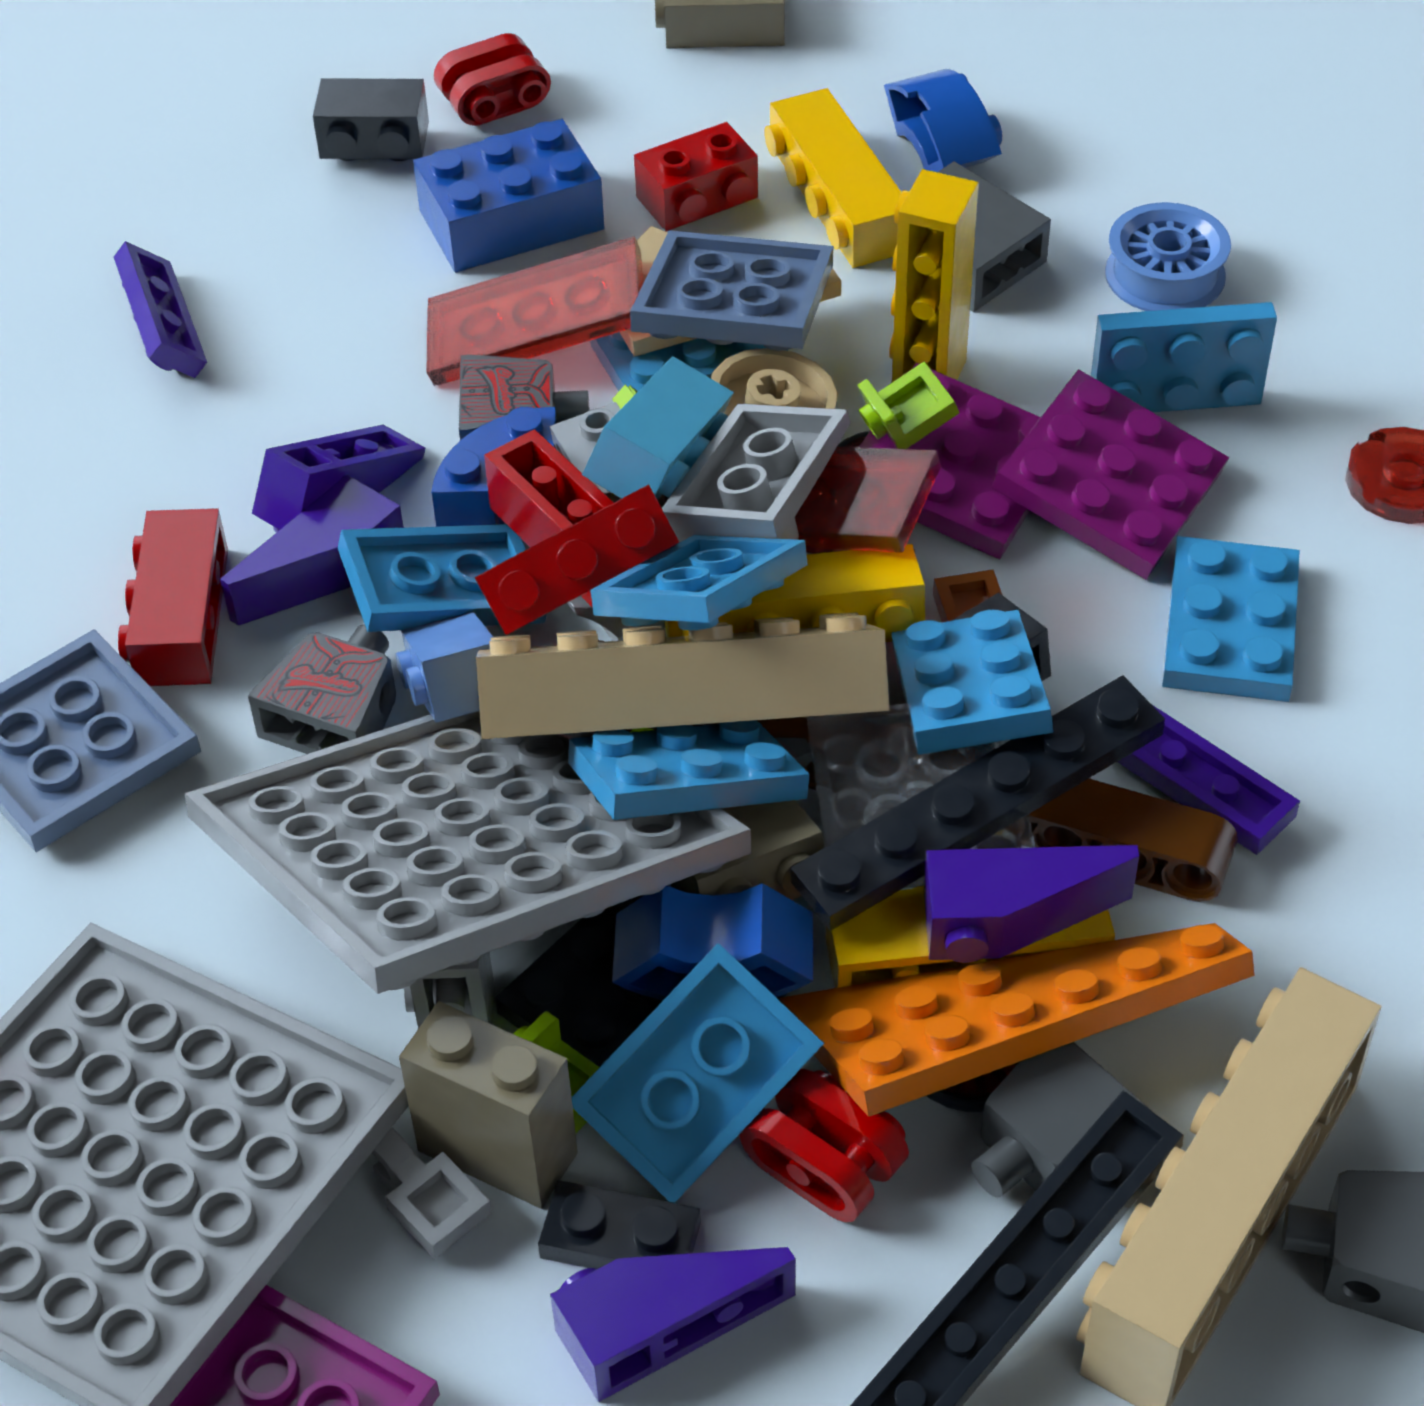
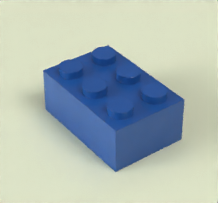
(509, 194)

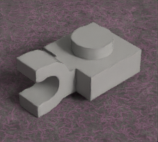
(428, 1199)

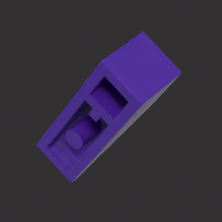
(305, 470)
(304, 556)
(1012, 897)
(658, 1308)

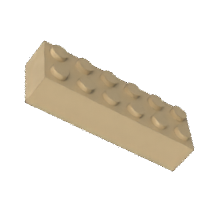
(681, 679)
(1224, 1191)

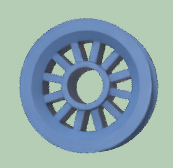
(1167, 257)

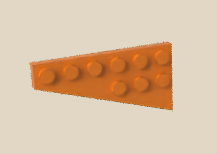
(954, 1024)

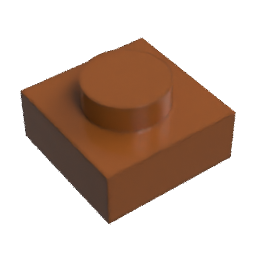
(962, 592)

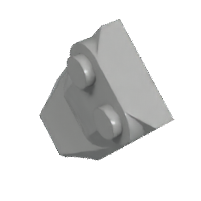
(756, 472)

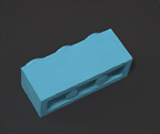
(659, 432)

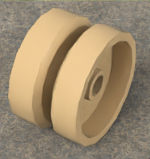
(775, 380)

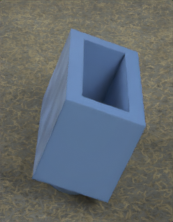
(442, 664)

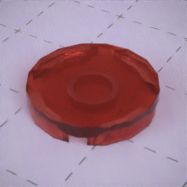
(1389, 474)

